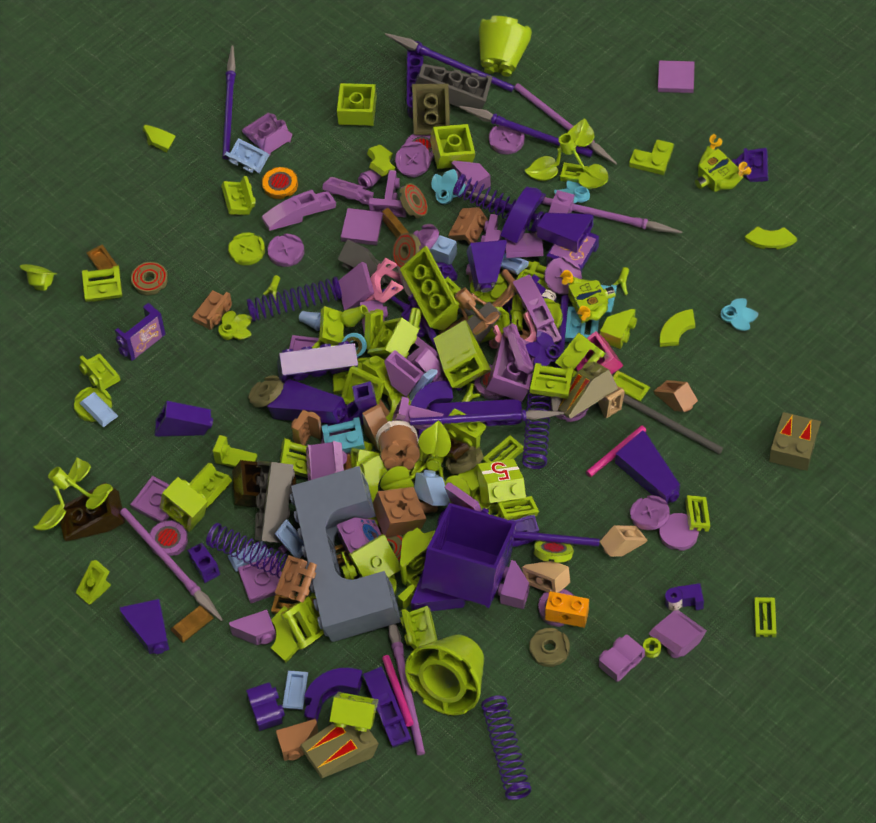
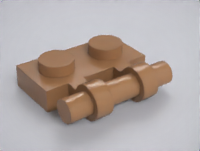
(291, 578)

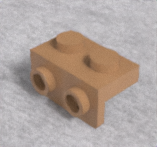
(468, 225)
(305, 426)

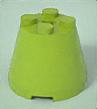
(502, 44)

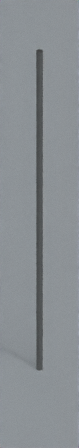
(650, 412)

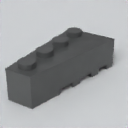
(463, 88)
(272, 499)

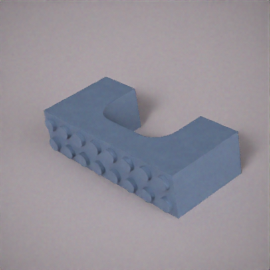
(343, 604)

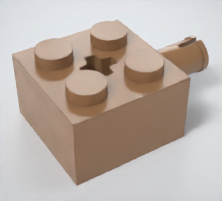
(400, 511)

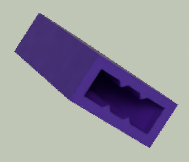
(301, 397)
(646, 466)

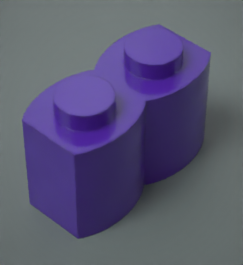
(264, 706)

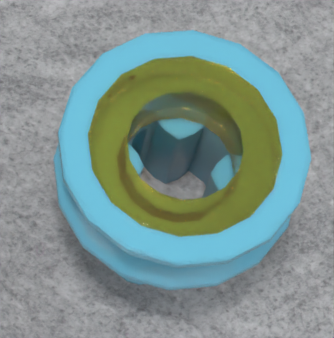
(359, 339)

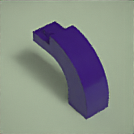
(522, 213)
(430, 394)
(363, 400)
(327, 685)

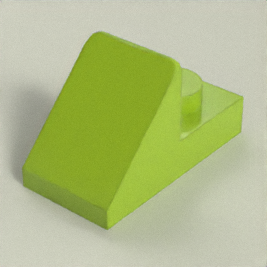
(93, 582)

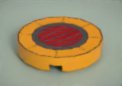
(280, 182)

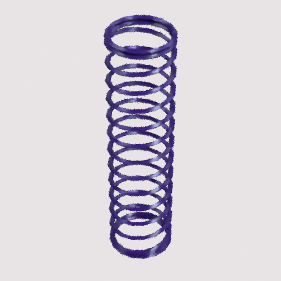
(459, 184)
(336, 287)
(535, 435)
(215, 541)
(517, 785)

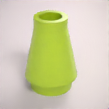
(352, 316)

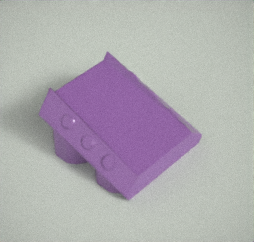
(268, 133)
(324, 459)
(678, 634)

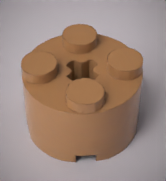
(399, 447)

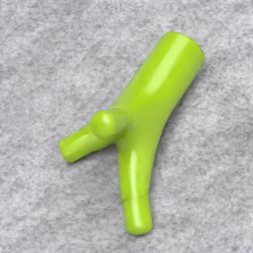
(622, 279)
(273, 287)
(469, 393)

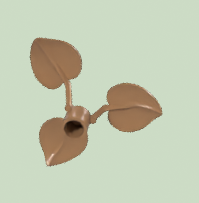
(467, 301)

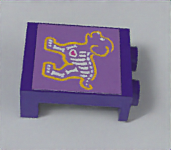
(589, 245)
(142, 334)

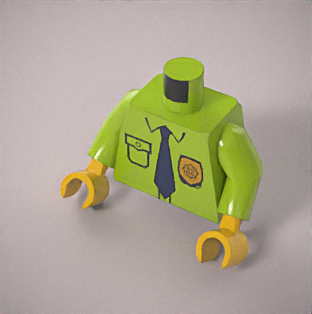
(718, 170)
(587, 296)

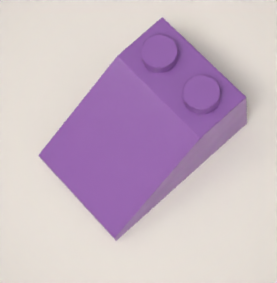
(505, 376)

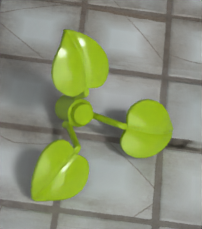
(579, 135)
(437, 444)
(63, 481)

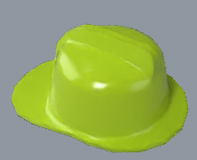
(38, 276)

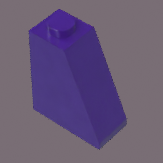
(565, 229)
(485, 263)
(182, 420)
(434, 599)
(147, 625)

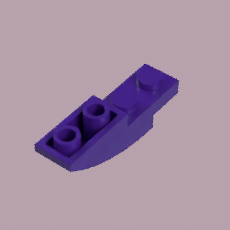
(387, 707)

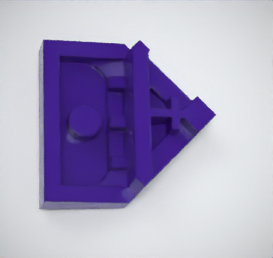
(757, 161)

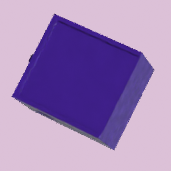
(468, 554)

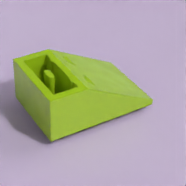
(461, 355)

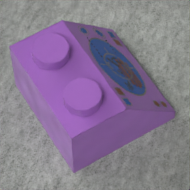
(357, 533)

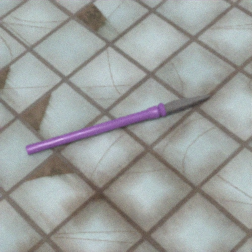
(594, 146)
(638, 222)
(191, 586)
(398, 651)

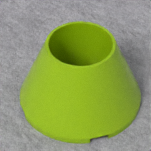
(447, 674)

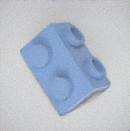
(247, 155)

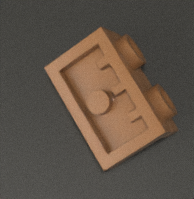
(212, 309)

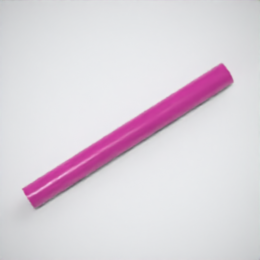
(611, 455)
(397, 690)

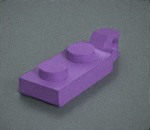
(347, 189)
(518, 348)

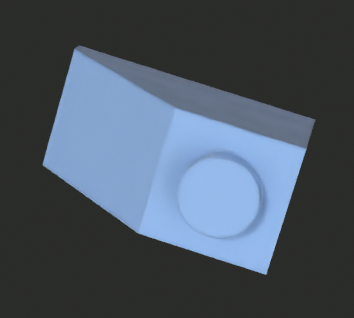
(444, 250)
(431, 488)

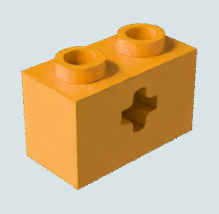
(567, 609)

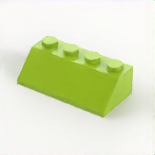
(430, 290)

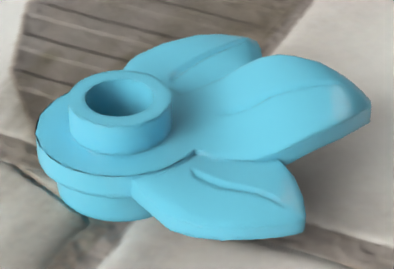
(445, 184)
(581, 193)
(740, 314)

